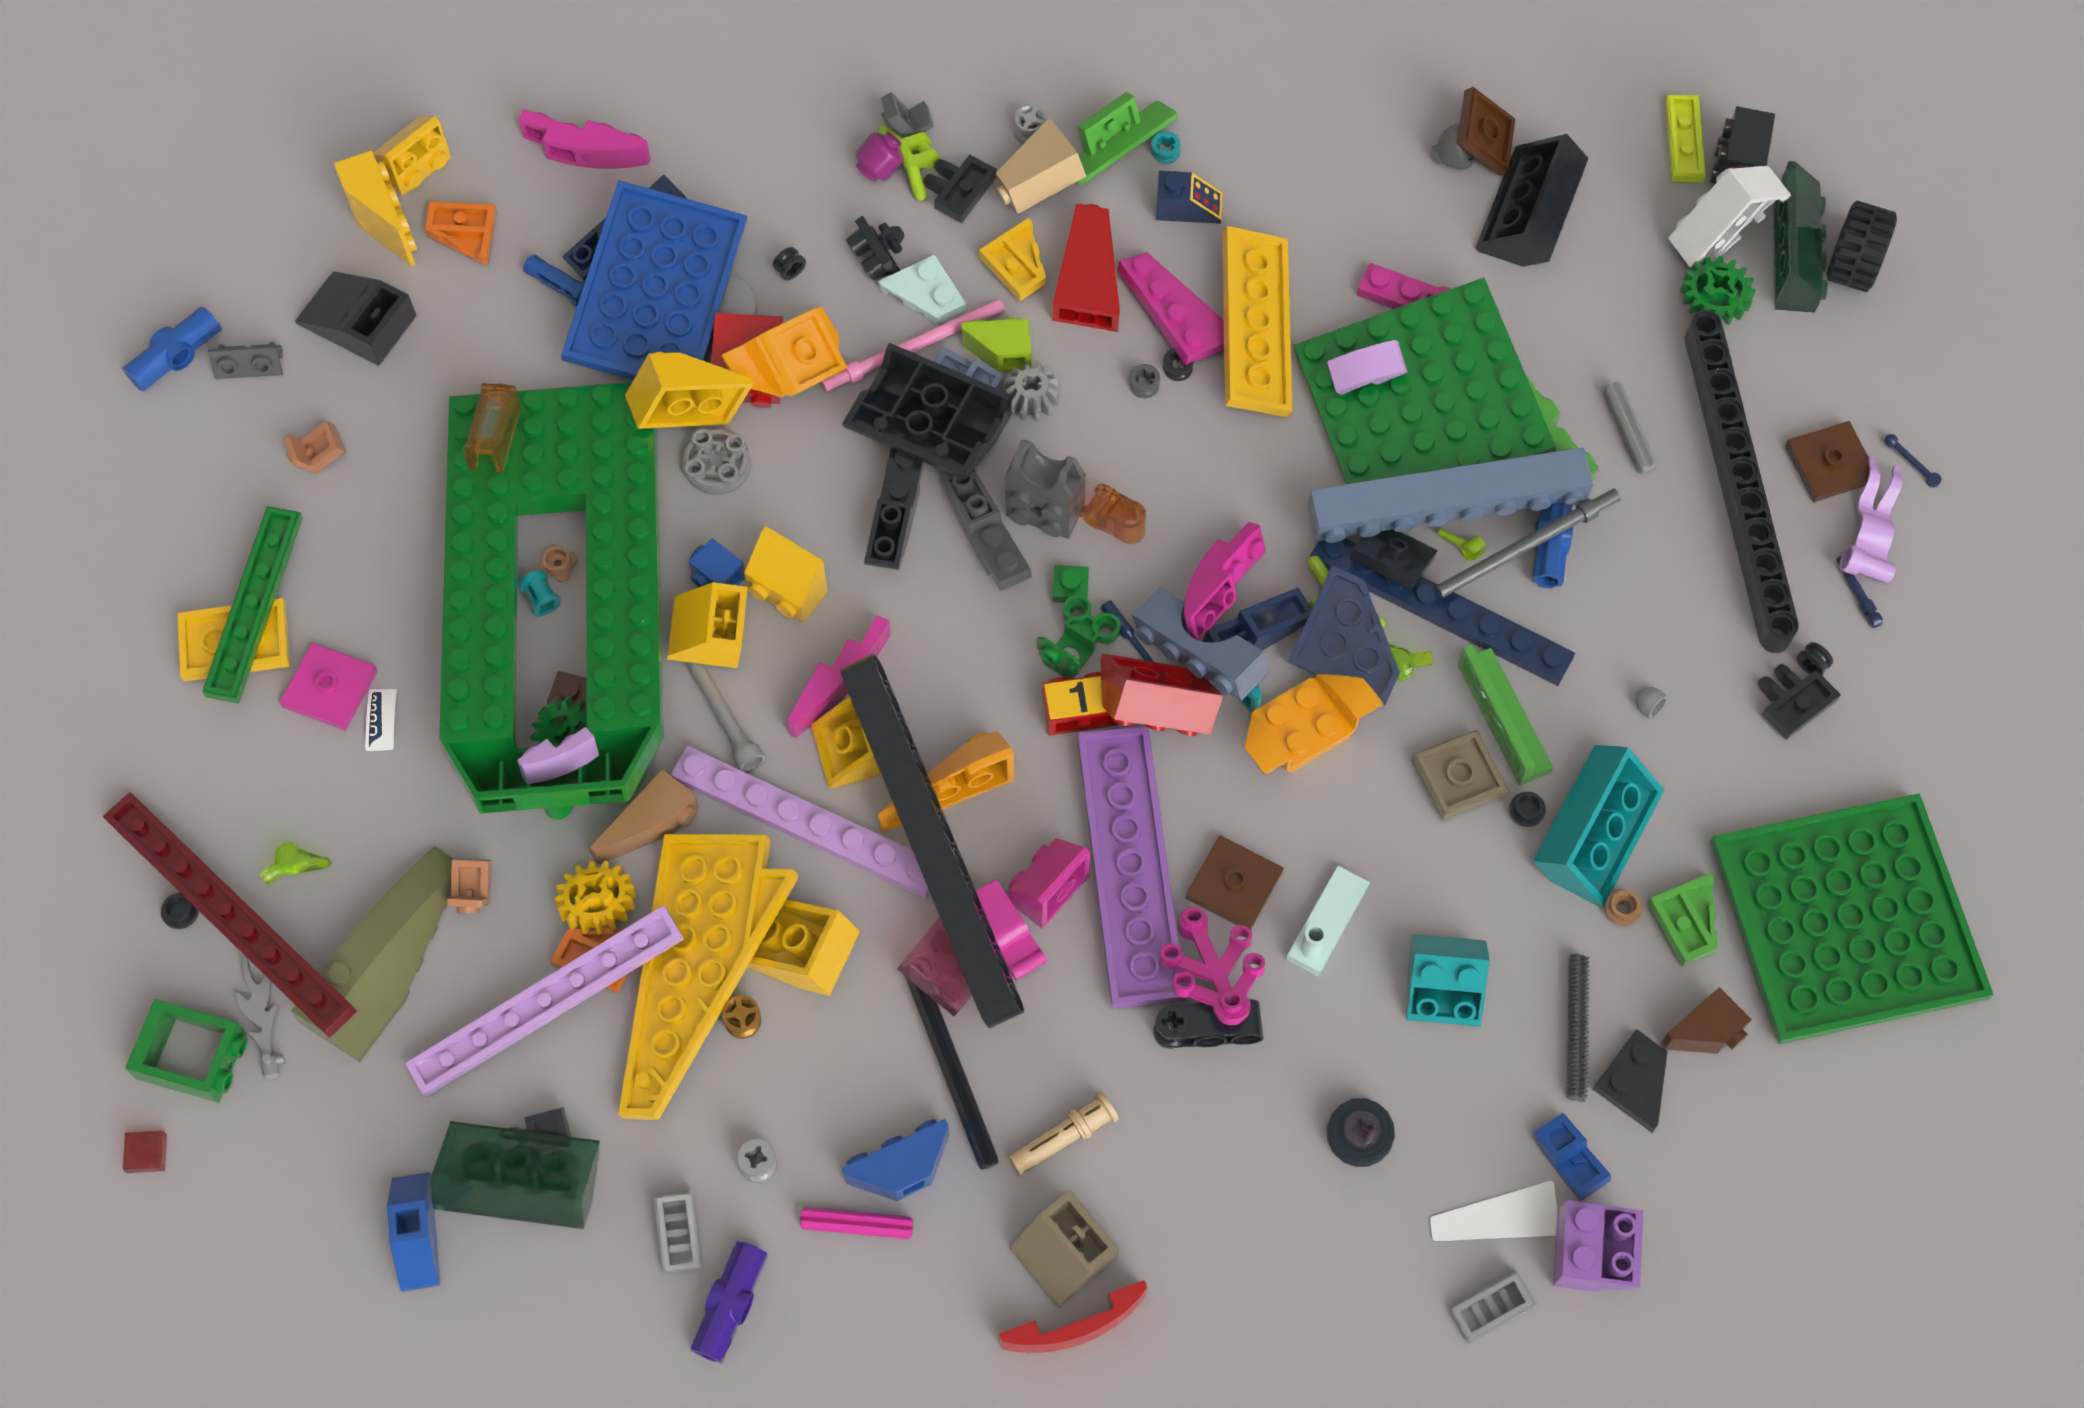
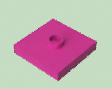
(328, 686)

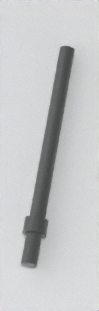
(1585, 511)

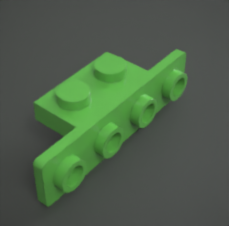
(1117, 131)

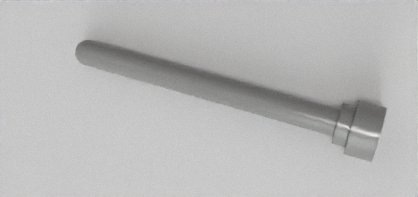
(747, 754)

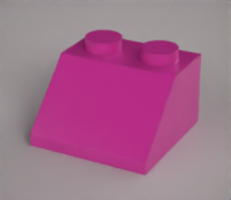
(1050, 880)

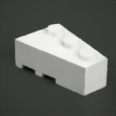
(1725, 211)

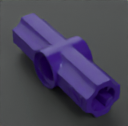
(729, 1302)

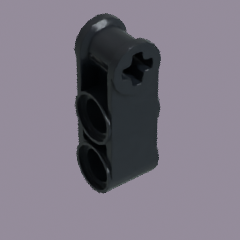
(1201, 1028)

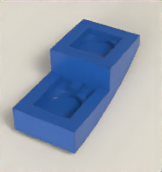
(1570, 1157)

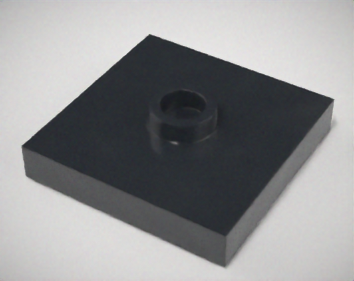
(1394, 556)

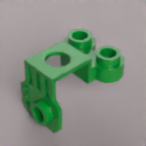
(1079, 633)

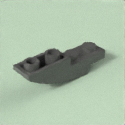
(985, 530)

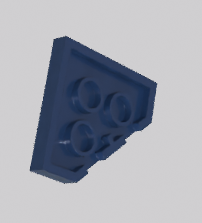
(1346, 636)

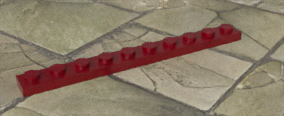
(230, 915)

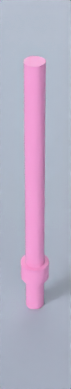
(856, 371)

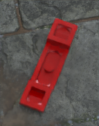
(1029, 1340)

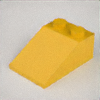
(684, 392)
(806, 947)

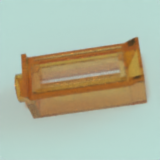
(493, 425)

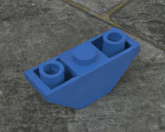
(901, 1164)
(413, 1232)

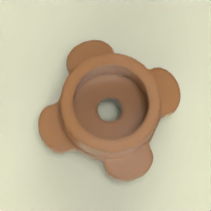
(557, 553)

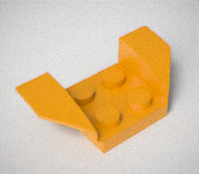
(790, 355)
(1308, 721)

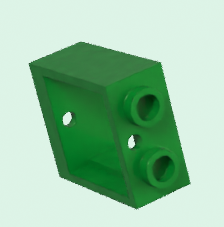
(154, 1037)

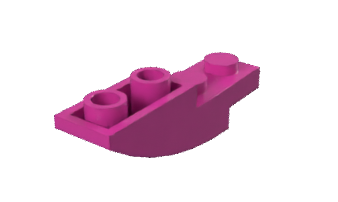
(592, 147)
(1214, 579)

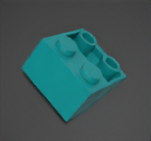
(1447, 980)

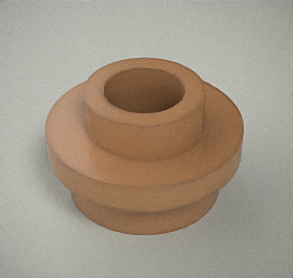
(1628, 899)

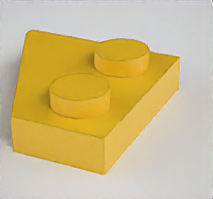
(1016, 260)

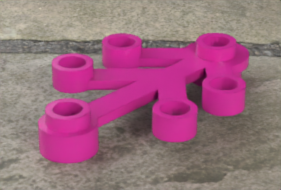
(1212, 968)

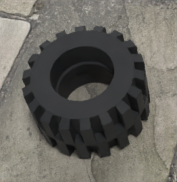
(1861, 246)

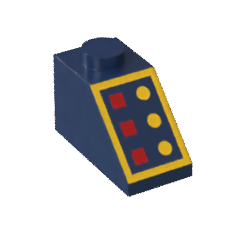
(1187, 198)

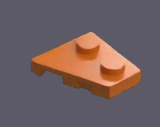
(463, 227)

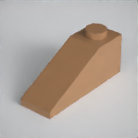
(654, 812)

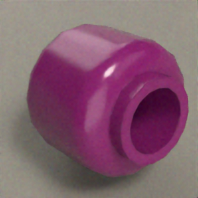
(879, 156)

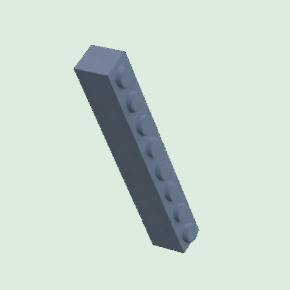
(1450, 495)

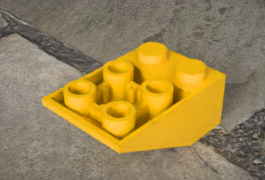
(376, 203)

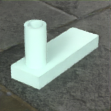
(1328, 921)

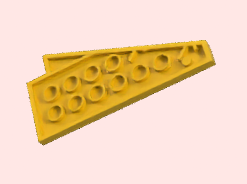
(723, 907)

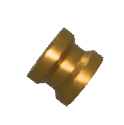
(739, 1009)

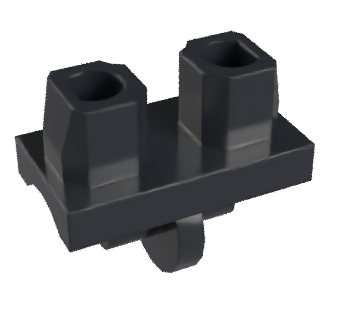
(868, 238)

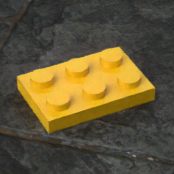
(202, 630)

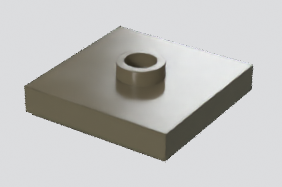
(1460, 774)

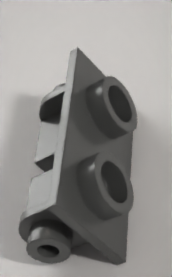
(246, 361)

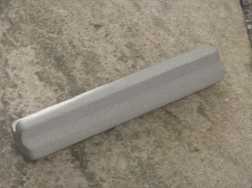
(1629, 427)

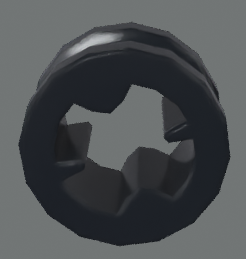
(789, 263)
(1172, 373)
(1814, 658)

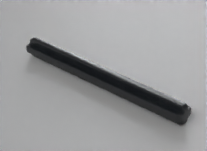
(955, 1078)

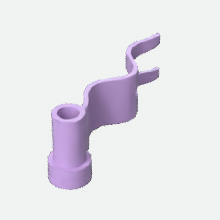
(1876, 529)

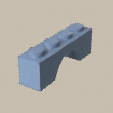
(1230, 665)

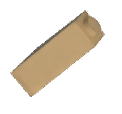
(1039, 169)

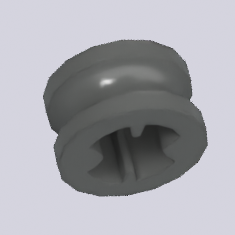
(1149, 373)

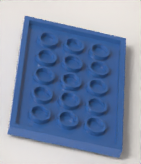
(653, 280)

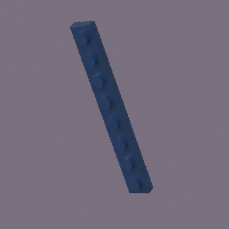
(1458, 616)

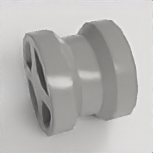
(1024, 118)
(757, 1169)

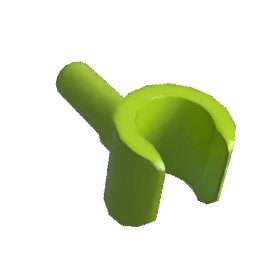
(1470, 549)

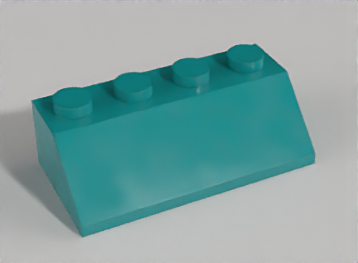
(1599, 823)

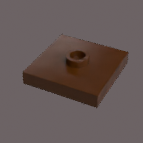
(1486, 131)
(1830, 461)
(1234, 883)

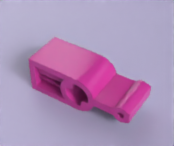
(1010, 931)

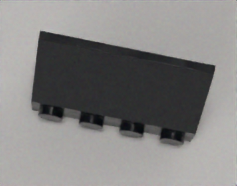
(930, 412)

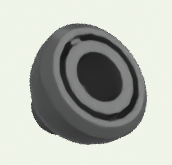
(1449, 152)

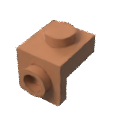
(316, 448)
(470, 884)

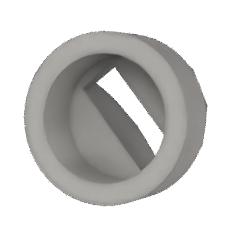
(1651, 701)

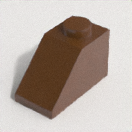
(1709, 1026)

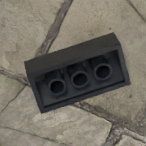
(1533, 201)

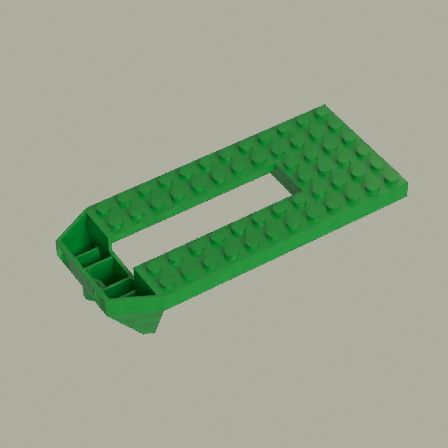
(565, 456)

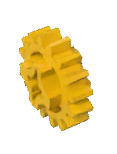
(595, 897)

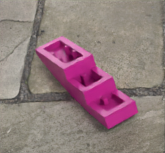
(826, 683)

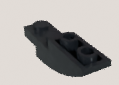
(894, 511)

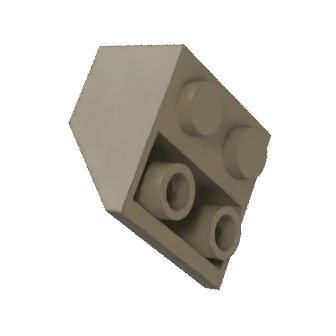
(1065, 1248)

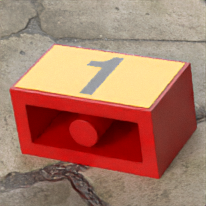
(1074, 704)

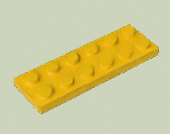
(1256, 322)

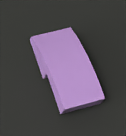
(1366, 366)
(547, 762)

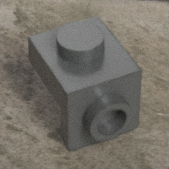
(905, 121)

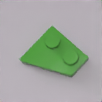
(1688, 918)

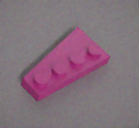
(1178, 313)

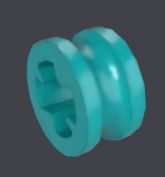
(1168, 139)

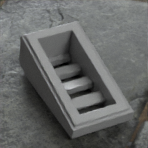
(673, 1200)
(1521, 1290)

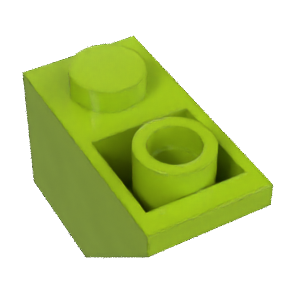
(999, 342)

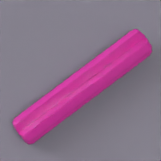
(856, 1222)

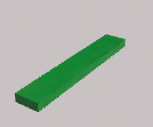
(252, 605)

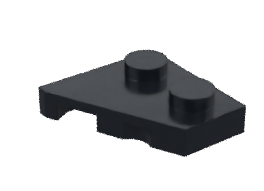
(1636, 1080)

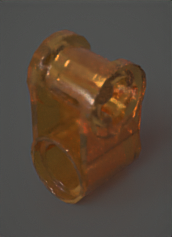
(1110, 510)

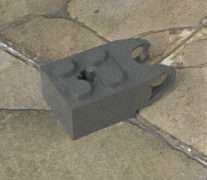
(1044, 491)

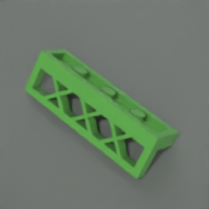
(1504, 715)

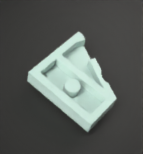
(926, 289)

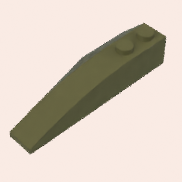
(385, 953)

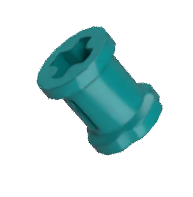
(539, 593)

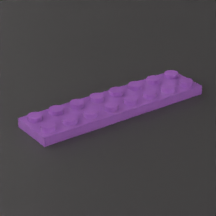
(1129, 864)

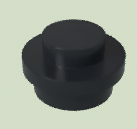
(1527, 809)
(178, 912)

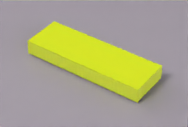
(1685, 138)

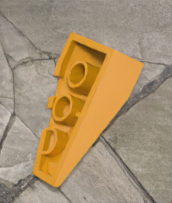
(968, 772)

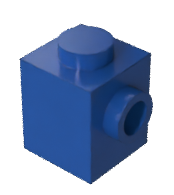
(715, 565)

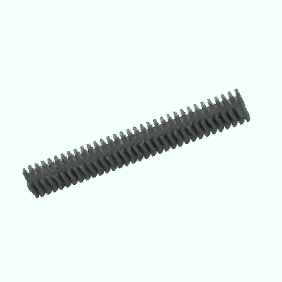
(1577, 1030)

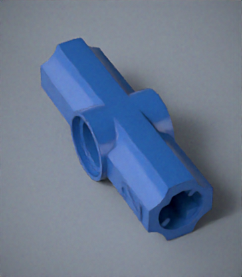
(172, 348)
(1551, 555)

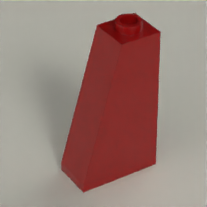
(1087, 277)

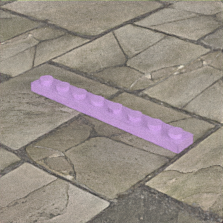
(800, 819)
(544, 1001)

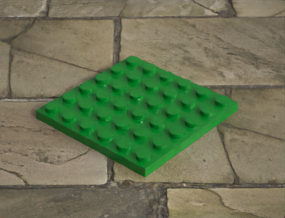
(1451, 409)
(1850, 918)

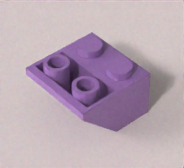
(1598, 1247)

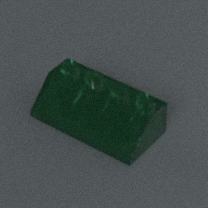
(1799, 243)
(515, 1175)

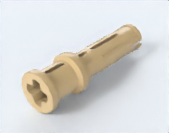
(1078, 1125)

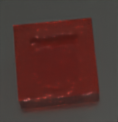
(144, 1151)

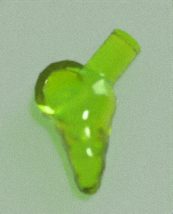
(1407, 661)
(292, 861)

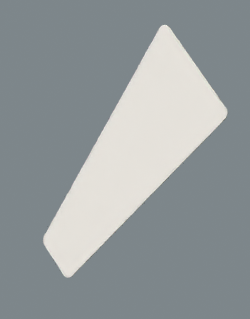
(1511, 1215)

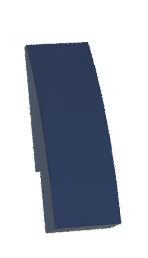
(1266, 621)

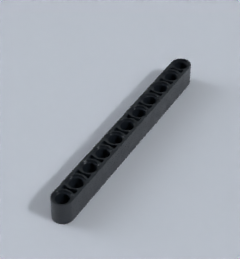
(1740, 492)
(932, 841)

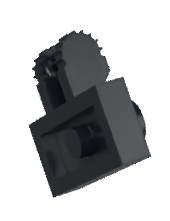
(964, 186)
(1800, 704)

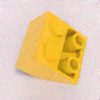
(414, 153)
(708, 625)

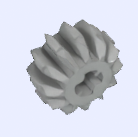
(1032, 391)

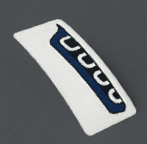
(380, 719)

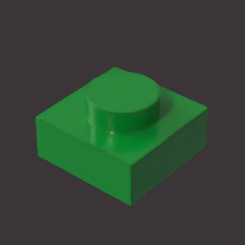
(1069, 582)

